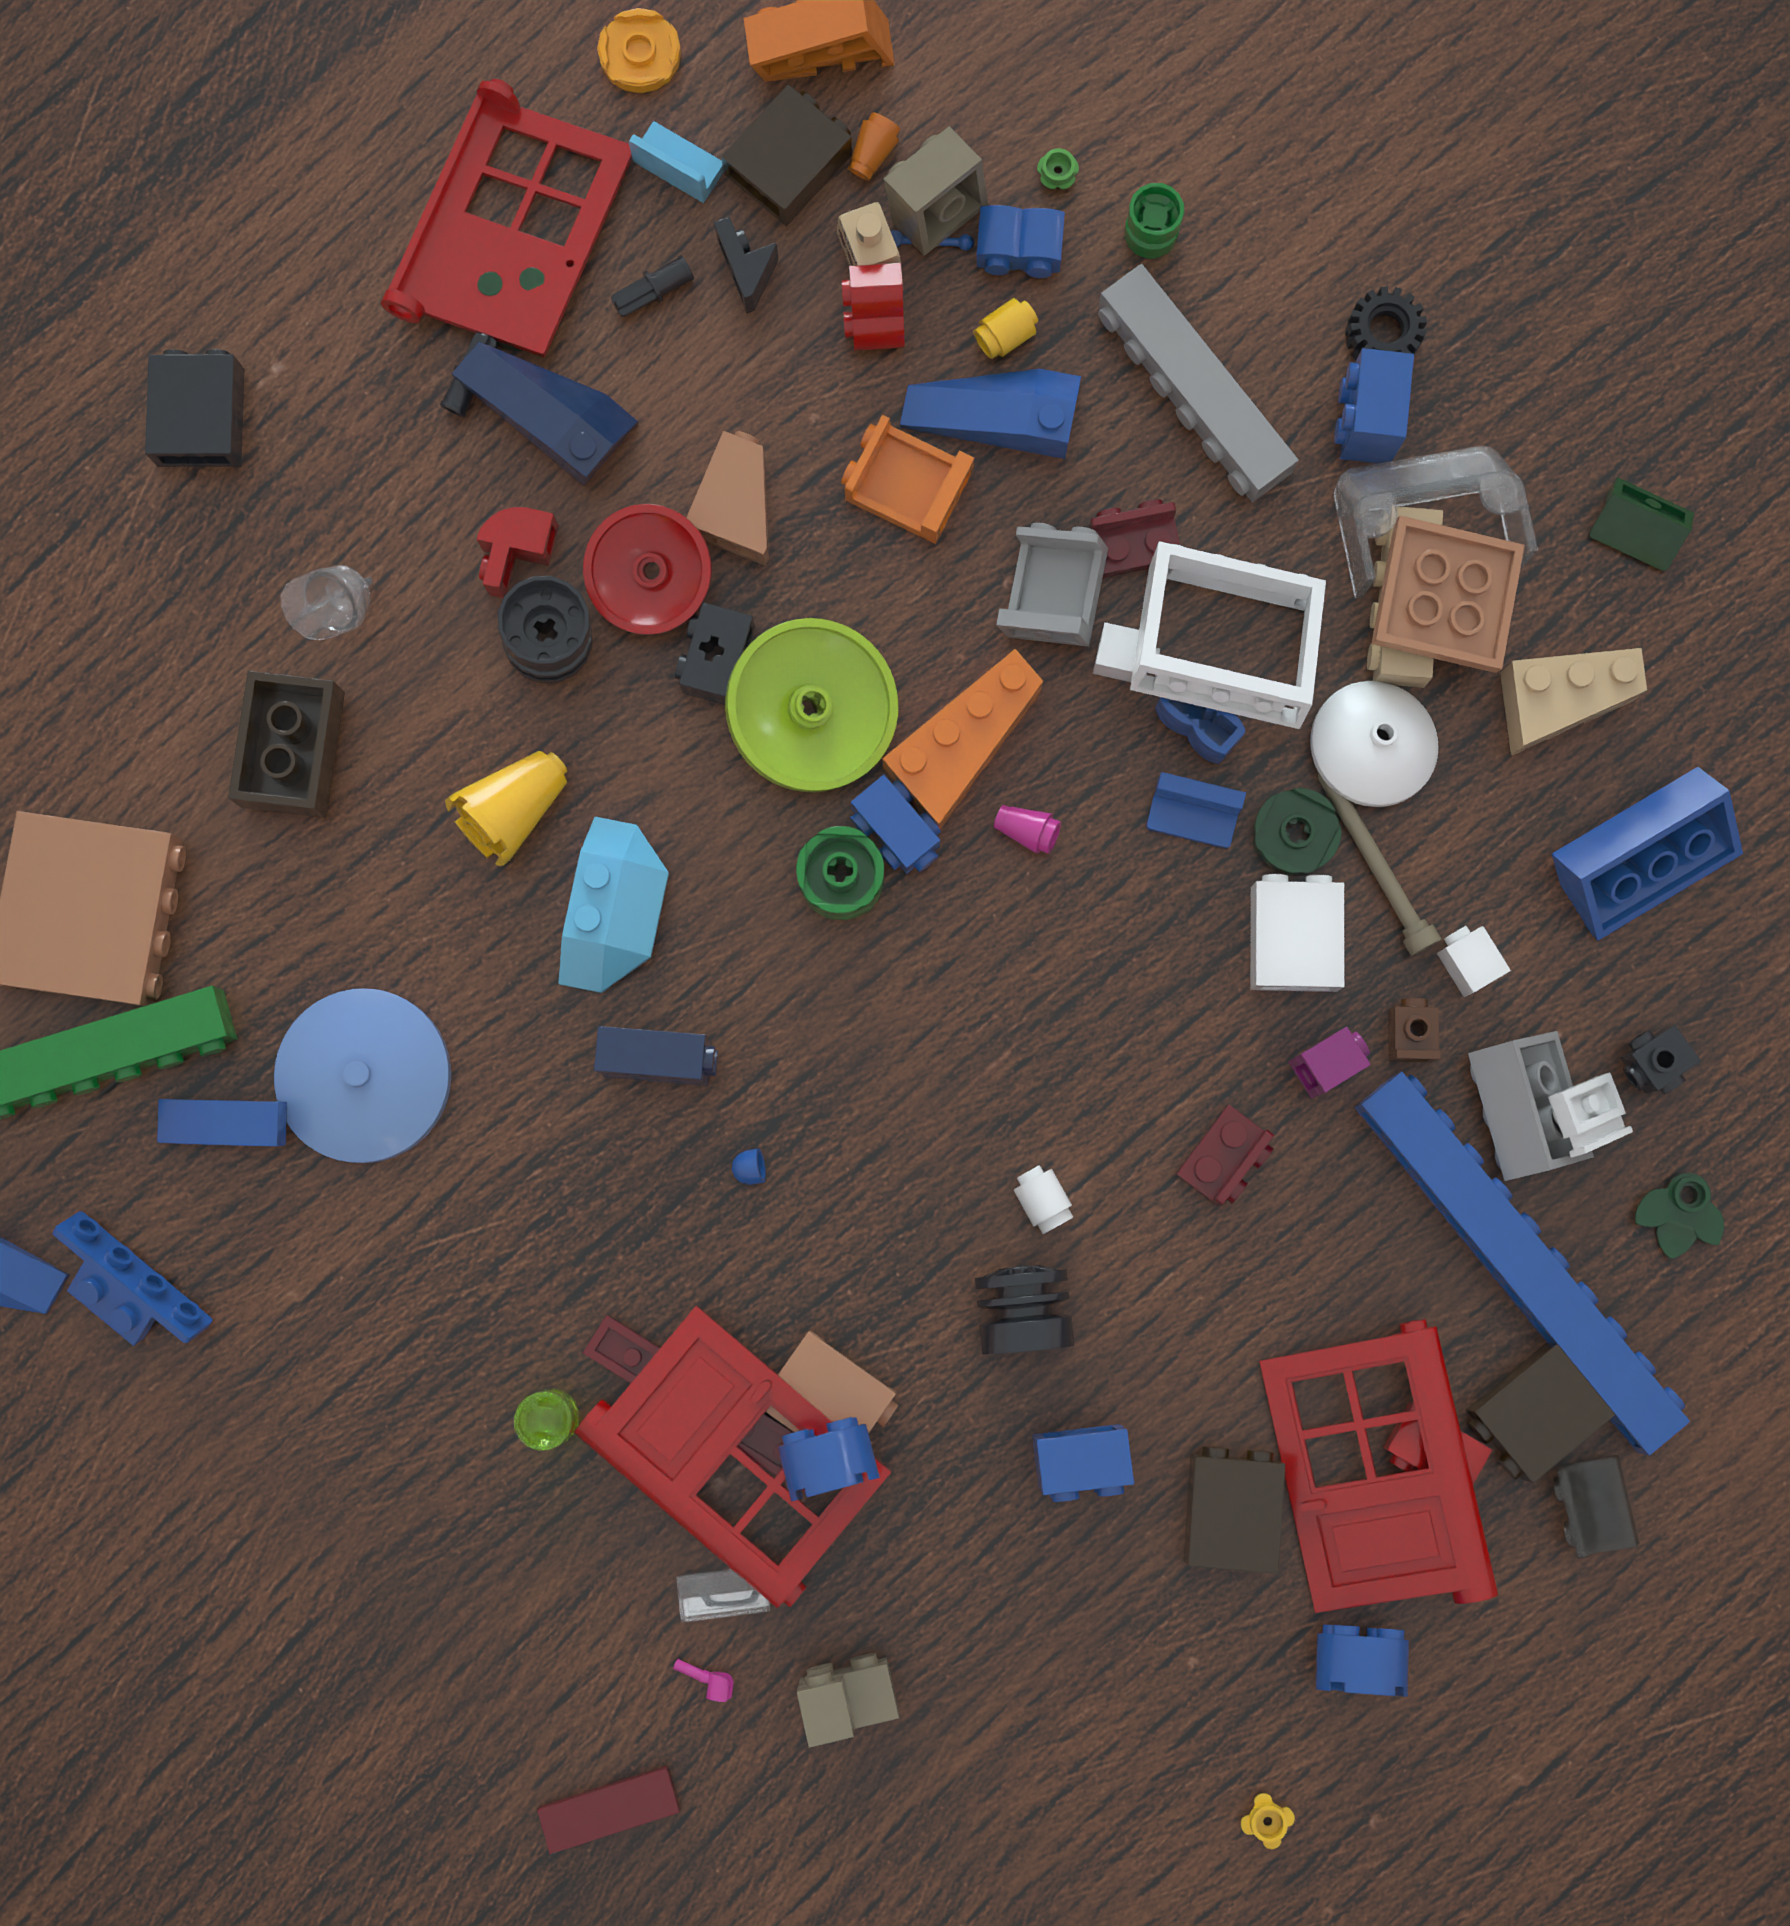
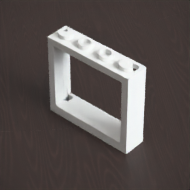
(1215, 686)

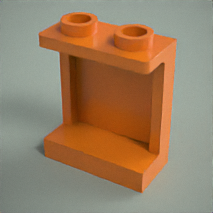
(906, 480)

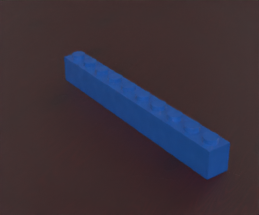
(1521, 1262)

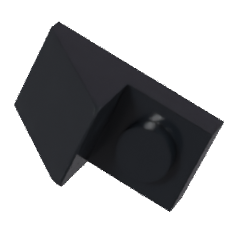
(748, 269)

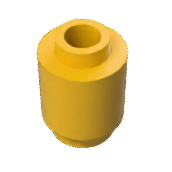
(1006, 328)

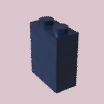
(655, 1056)

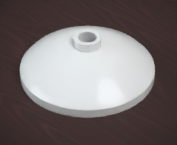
(1361, 763)

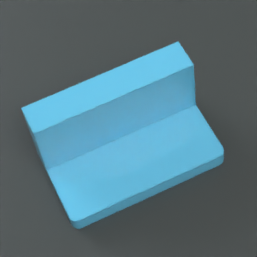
(676, 161)

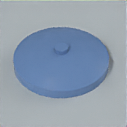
(363, 1075)

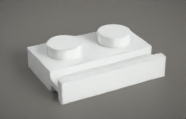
(1590, 1114)

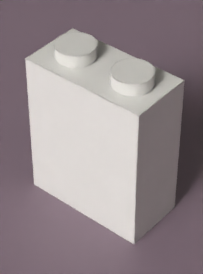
(1297, 934)

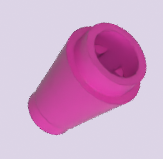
(1028, 827)

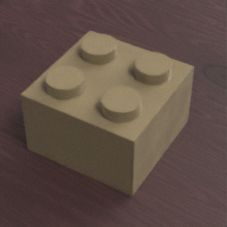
(936, 190)

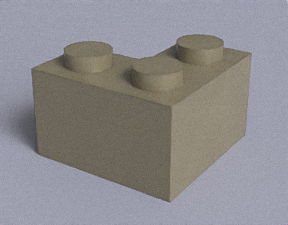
(846, 1698)

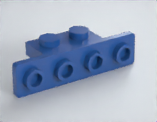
(125, 1288)

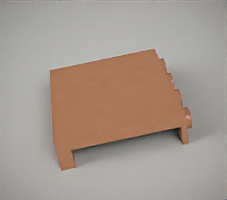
(87, 908)

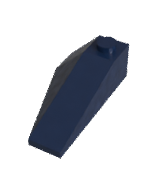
(556, 414)

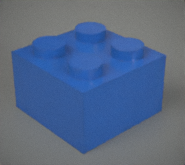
(1375, 406)
(1083, 1461)

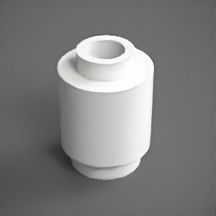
(1043, 1199)

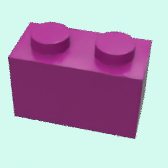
(1331, 1062)

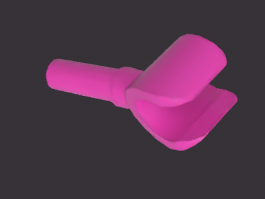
(719, 1683)

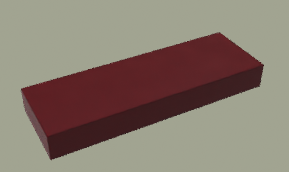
(608, 1809)

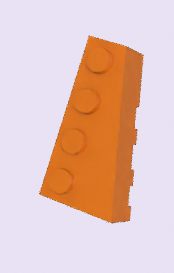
(962, 738)

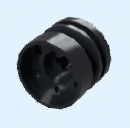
(539, 607)
(1024, 1311)

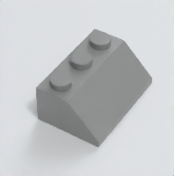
(1514, 1093)

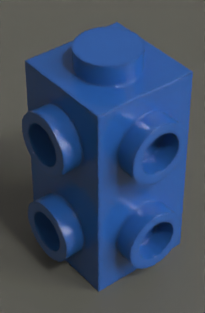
(888, 816)

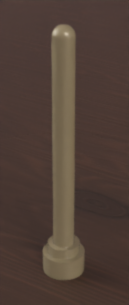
(1417, 932)

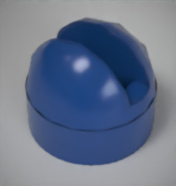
(749, 1167)

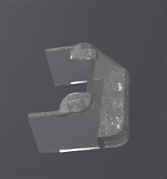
(1369, 497)

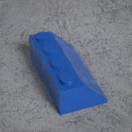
(1649, 852)

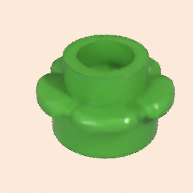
(1060, 159)

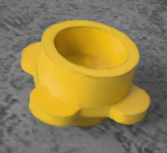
(1269, 1834)

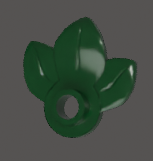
(1680, 1222)

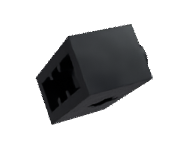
(711, 628)

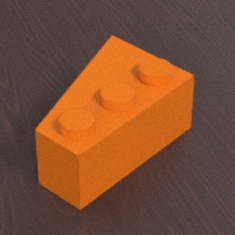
(815, 34)

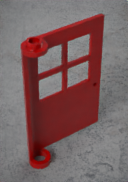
(456, 248)
(685, 1421)
(1393, 1531)

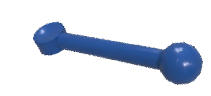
(964, 242)

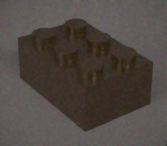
(286, 744)

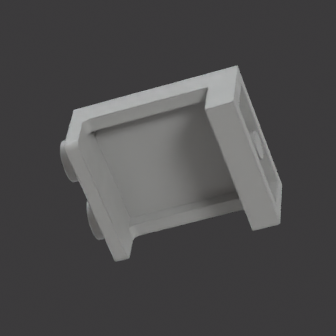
(1055, 585)

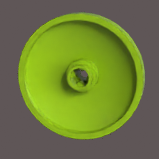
(844, 683)

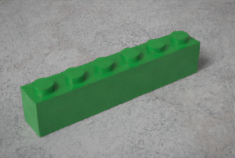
(114, 1048)

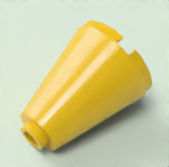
(508, 804)

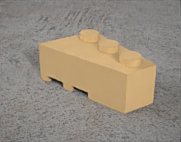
(1567, 690)

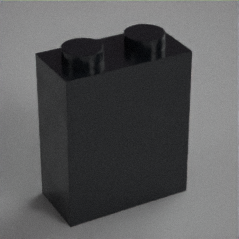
(194, 409)

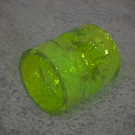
(546, 1419)

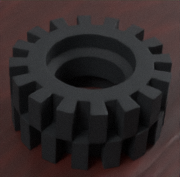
(1391, 305)

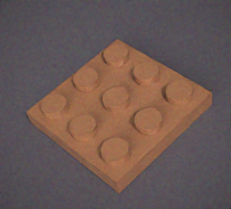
(1448, 594)

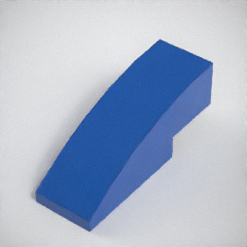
(222, 1122)

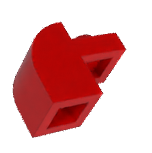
(511, 536)

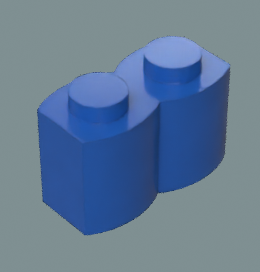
(1020, 240)
(1208, 730)

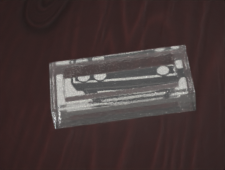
(717, 1596)

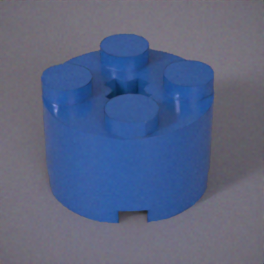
(828, 1459)
(1362, 1663)

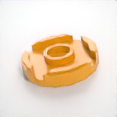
(639, 50)

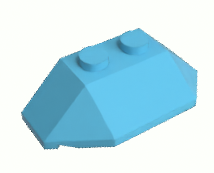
(611, 907)

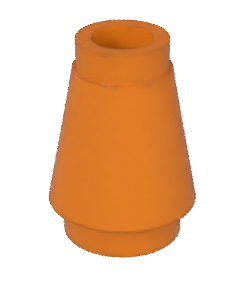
(873, 145)

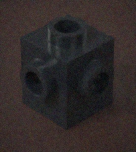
(1658, 1060)

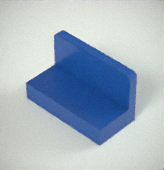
(1194, 810)

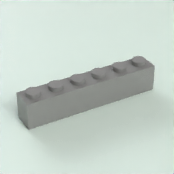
(1196, 384)

